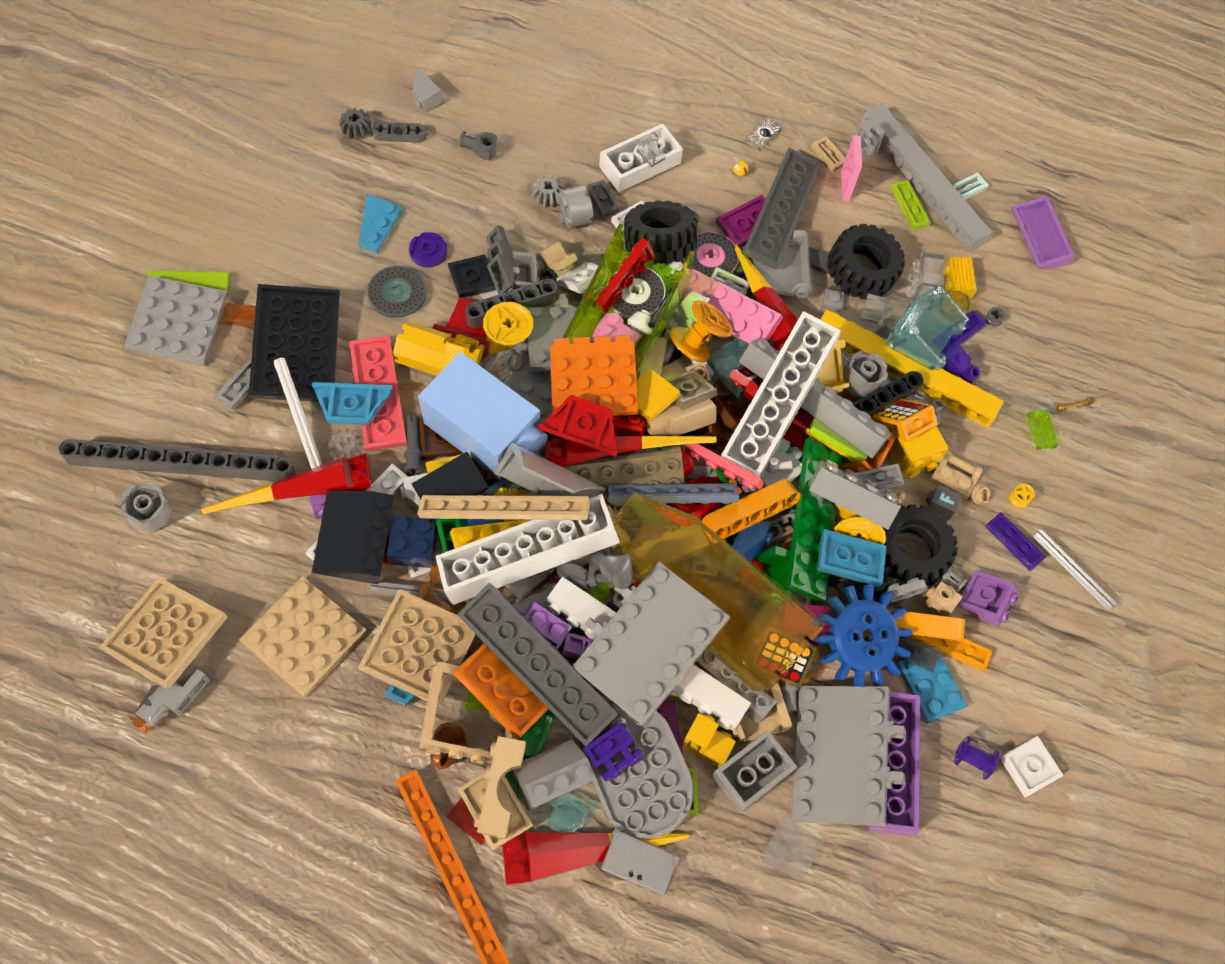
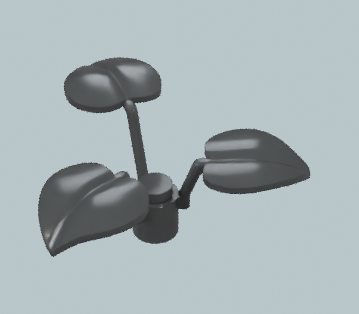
(613, 567)

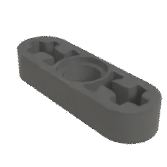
(413, 128)

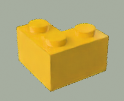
(707, 742)

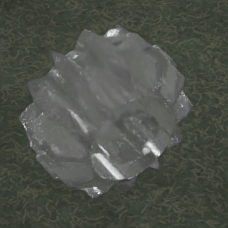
(339, 441)

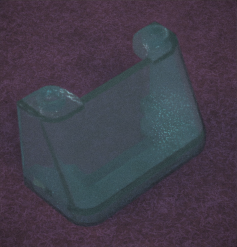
(927, 328)

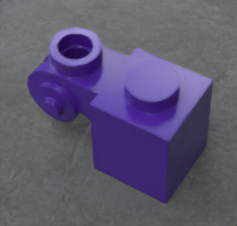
(959, 363)

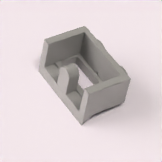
(528, 261)

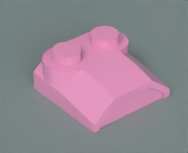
(613, 325)

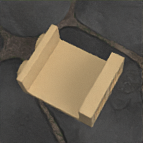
(775, 721)

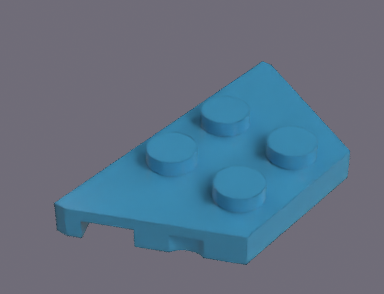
(351, 402)

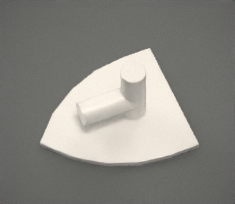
(781, 467)

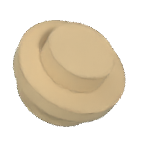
(980, 494)

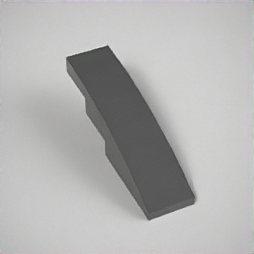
(501, 260)

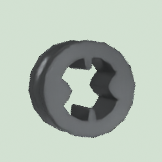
(990, 316)

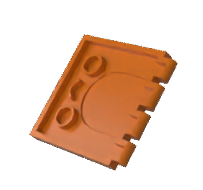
(595, 372)
(500, 691)

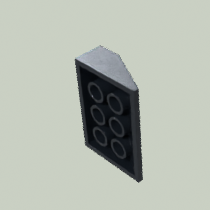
(353, 535)

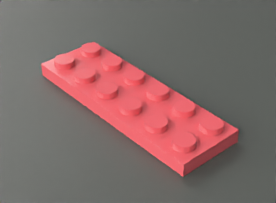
(375, 365)

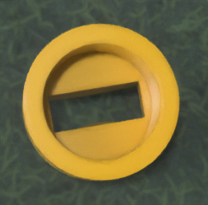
(741, 168)

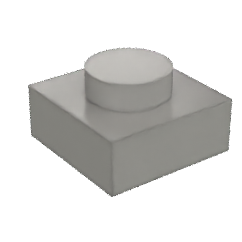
(832, 300)

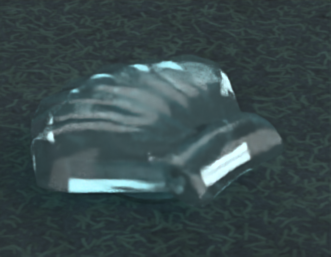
(567, 814)

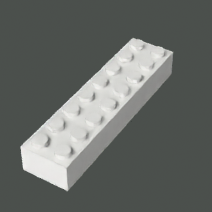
(781, 394)
(524, 551)

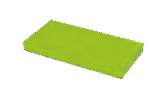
(213, 280)

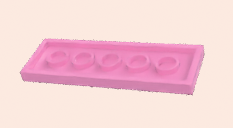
(746, 316)

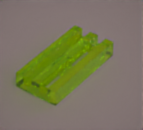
(1045, 429)

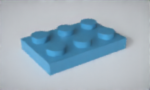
(851, 558)
(936, 689)

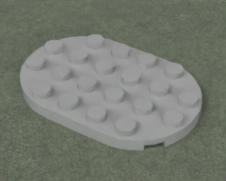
(654, 792)

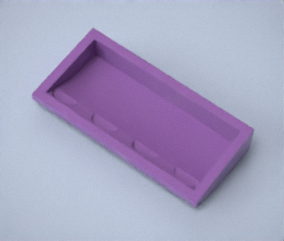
(1043, 233)

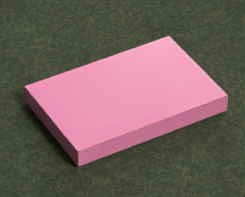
(851, 168)

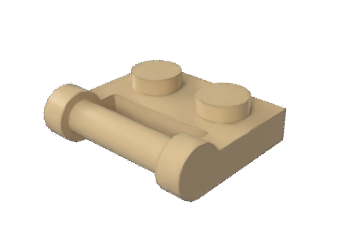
(953, 479)

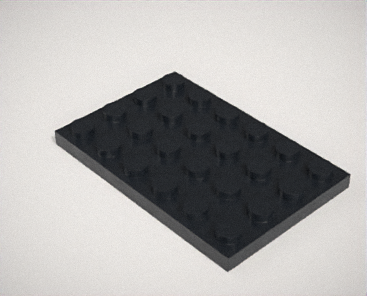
(302, 330)

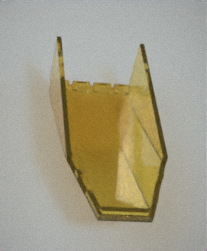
(764, 617)

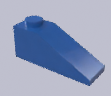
(753, 539)

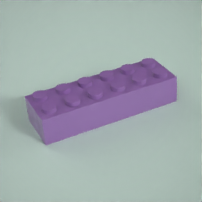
(904, 757)

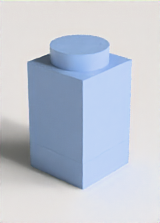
(480, 413)

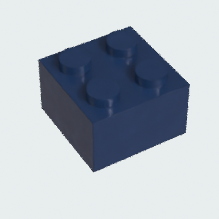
(412, 541)

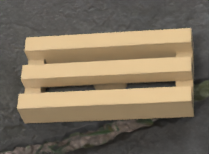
(826, 154)

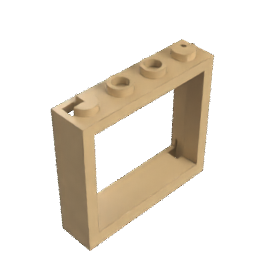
(445, 671)

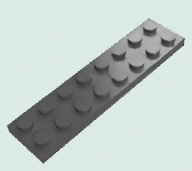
(782, 209)
(538, 663)

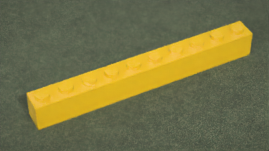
(937, 384)

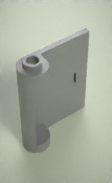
(794, 270)

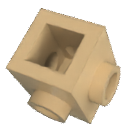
(942, 599)

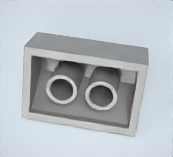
(552, 774)

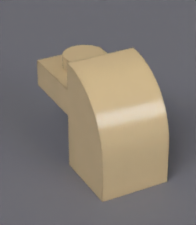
(557, 259)

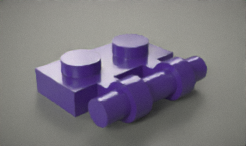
(609, 746)

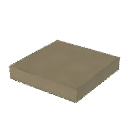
(692, 389)

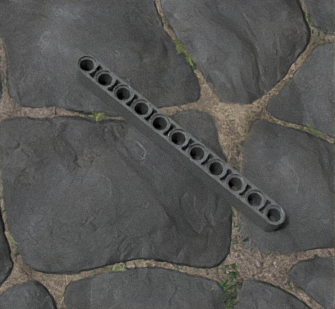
(168, 455)

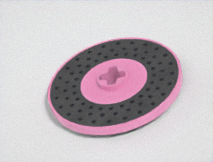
(720, 248)

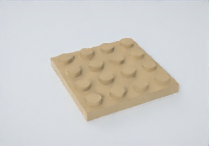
(163, 632)
(303, 636)
(412, 642)

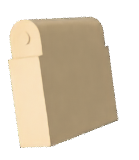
(676, 421)

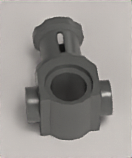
(483, 144)

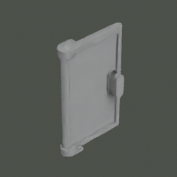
(631, 856)

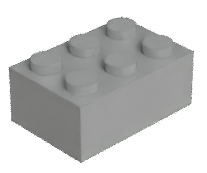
(754, 771)

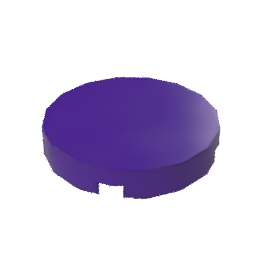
(428, 249)

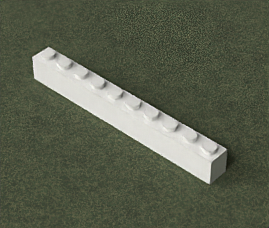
(695, 687)

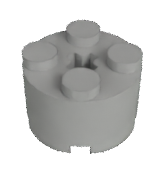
(575, 206)
(865, 373)
(145, 507)

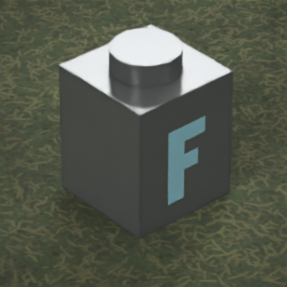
(943, 501)

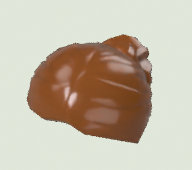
(451, 734)

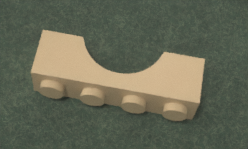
(493, 818)

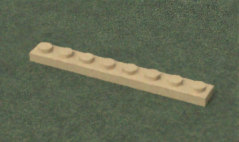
(505, 507)

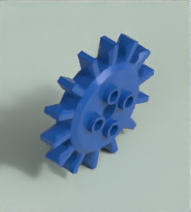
(854, 653)

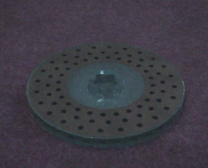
(403, 303)

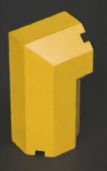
(432, 349)

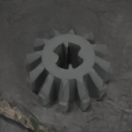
(355, 123)

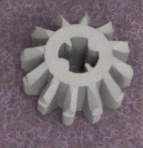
(546, 189)

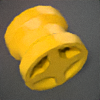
(1025, 491)

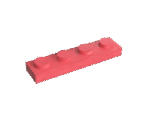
(730, 469)

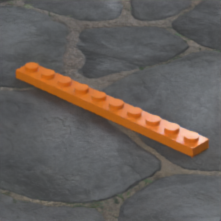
(451, 870)

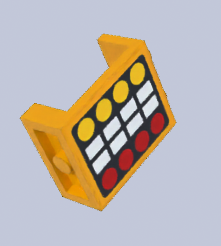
(909, 416)

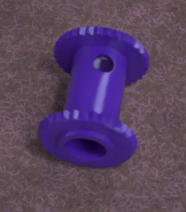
(976, 757)

